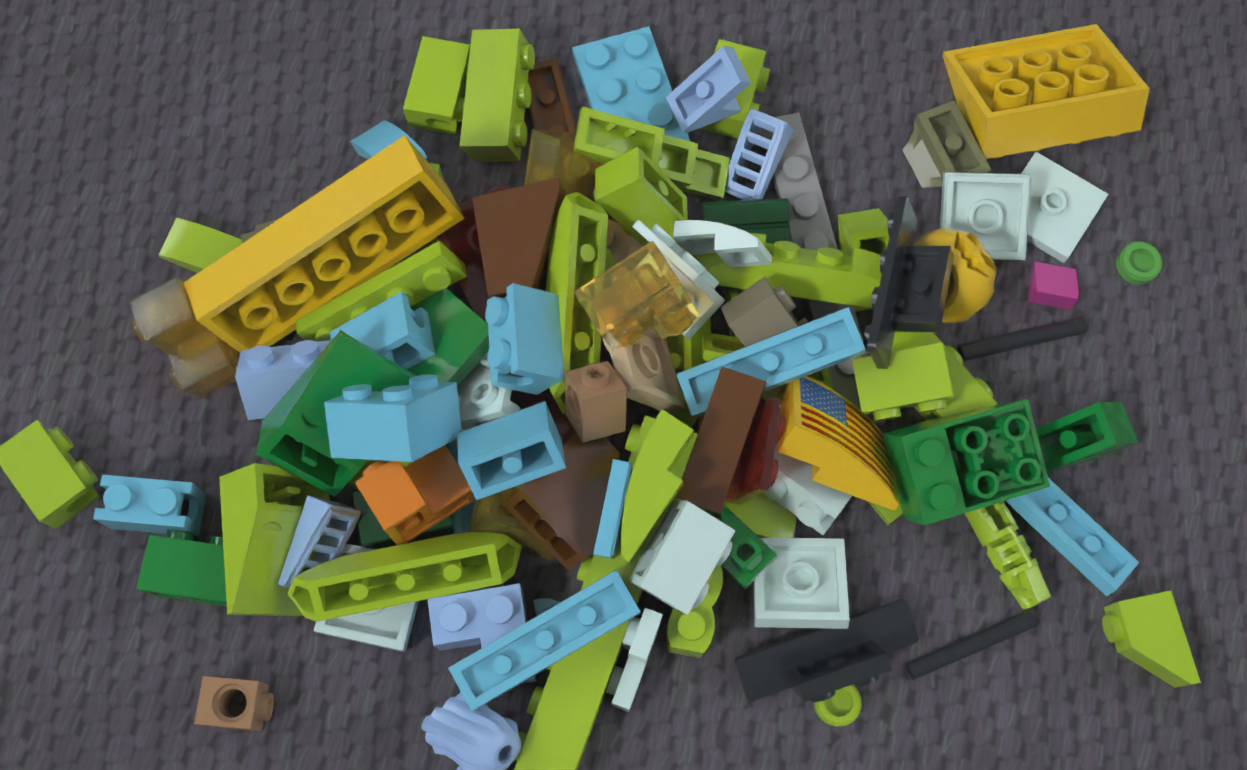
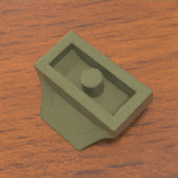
(943, 144)

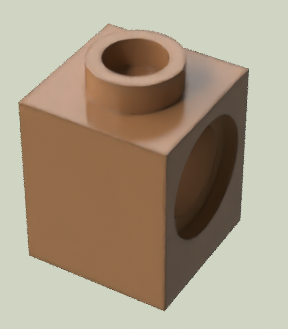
(595, 401)
(215, 699)

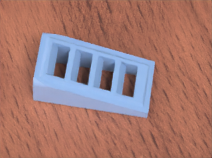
(769, 163)
(318, 518)

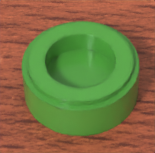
(1139, 263)

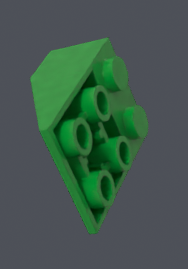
(296, 428)
(966, 461)

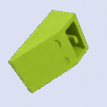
(258, 526)

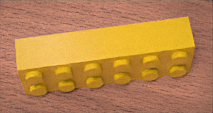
(324, 248)

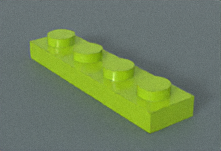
(415, 277)

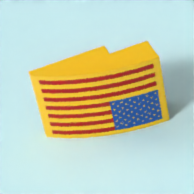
(837, 442)

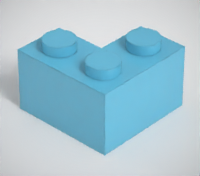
(393, 423)

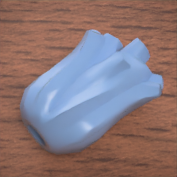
(472, 738)

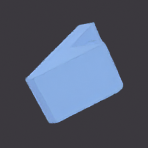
(709, 91)

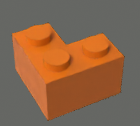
(416, 495)

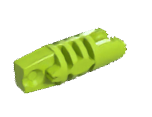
(1009, 553)

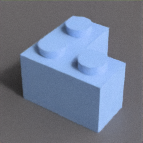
(476, 617)

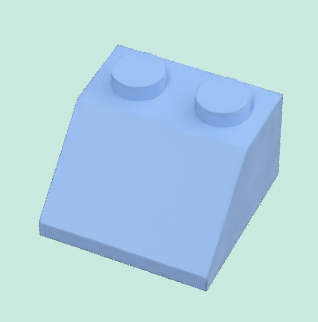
(269, 372)

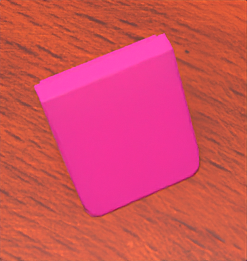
(1053, 286)

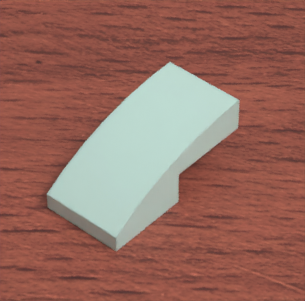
(732, 244)

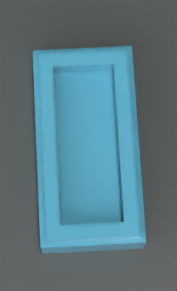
(613, 508)

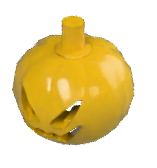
(971, 273)

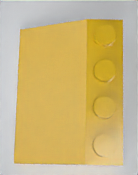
(1046, 91)

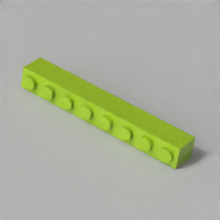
(577, 684)

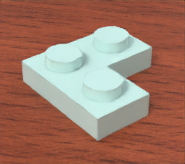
(639, 643)

